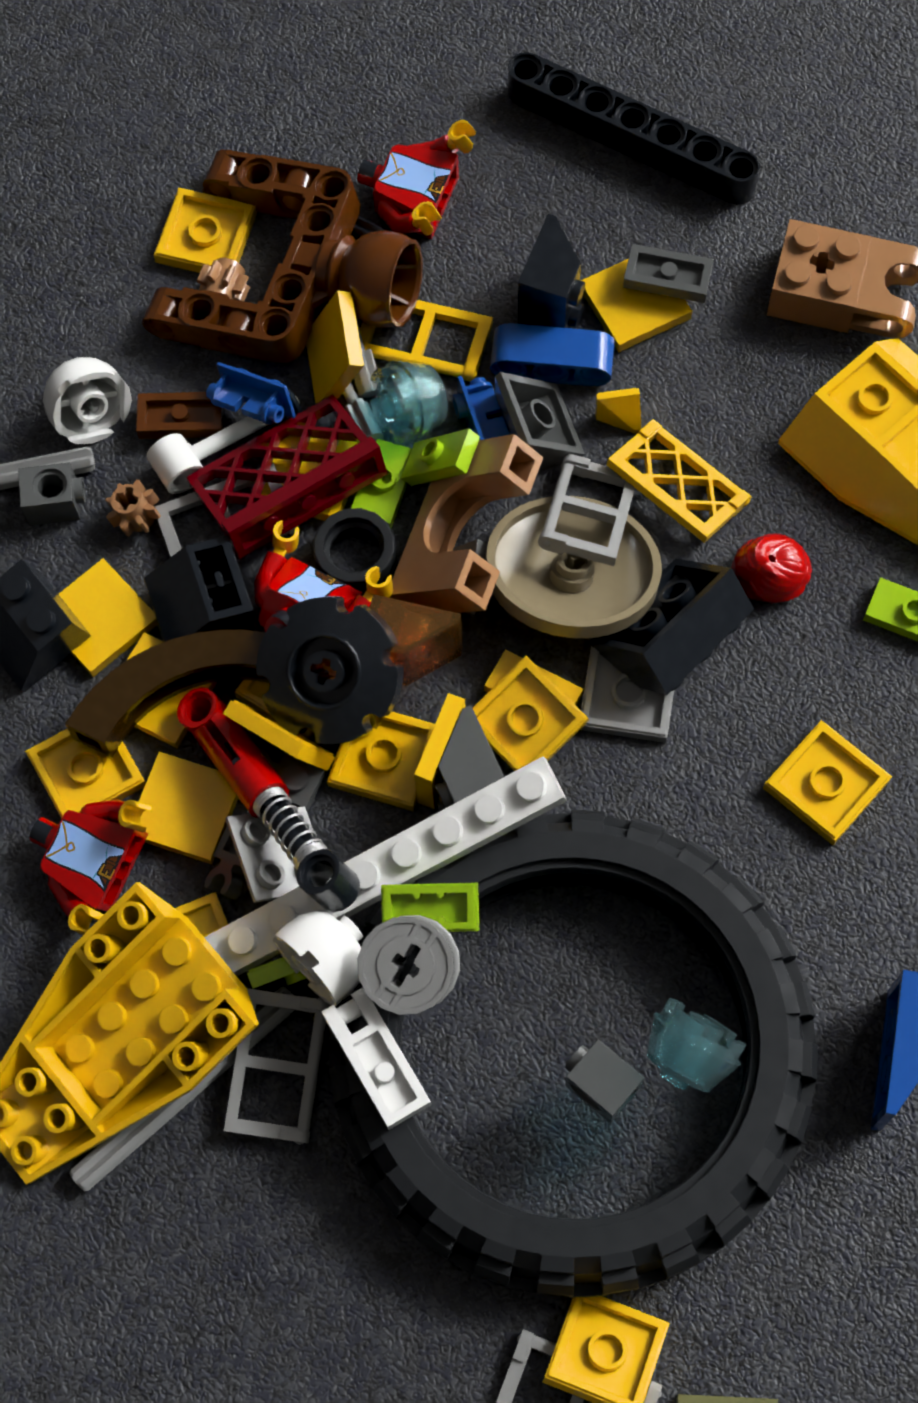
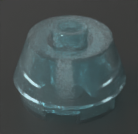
(408, 400)
(692, 1048)

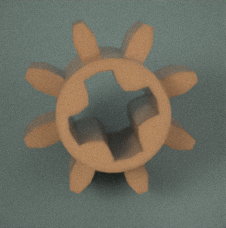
(225, 277)
(133, 508)

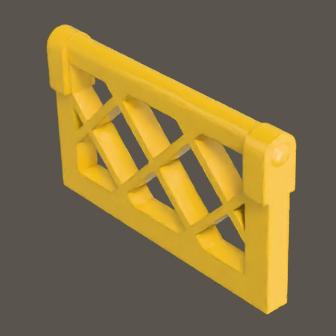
(678, 509)

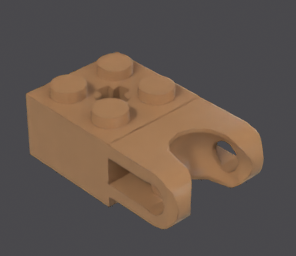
(842, 281)

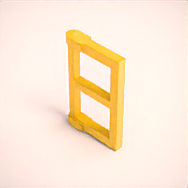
(431, 312)

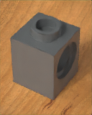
(39, 481)
(602, 1079)

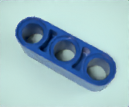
(553, 354)

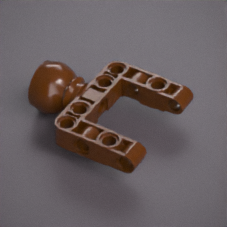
(323, 258)

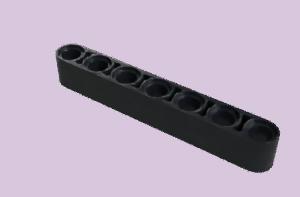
(538, 86)

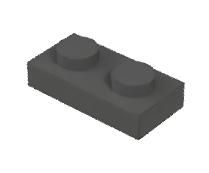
(668, 273)

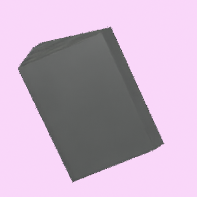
(538, 417)

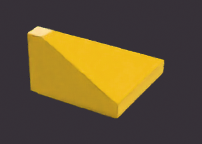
(620, 409)

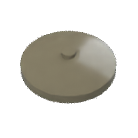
(565, 591)

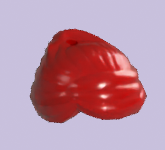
(772, 568)

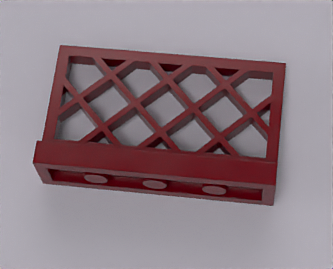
(302, 494)

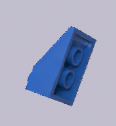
(898, 1051)

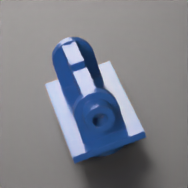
(264, 398)
(476, 403)

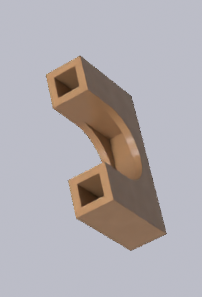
(429, 567)

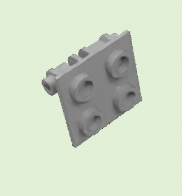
(262, 860)

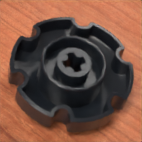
(357, 650)

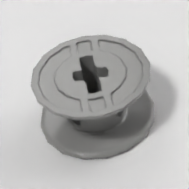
(381, 967)

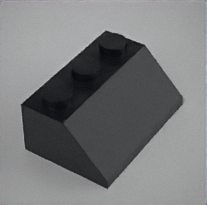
(687, 620)

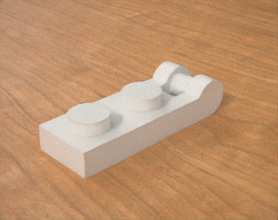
(377, 1060)

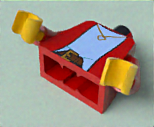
(417, 181)
(287, 582)
(90, 856)

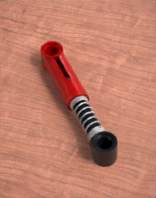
(268, 799)

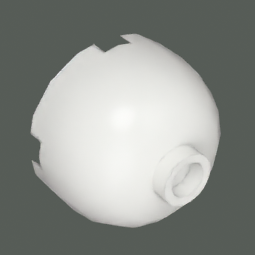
(86, 399)
(323, 953)

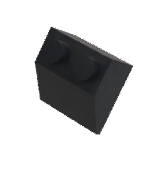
(551, 281)
(34, 625)

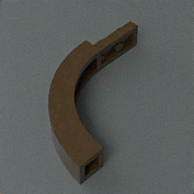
(158, 675)

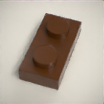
(178, 413)

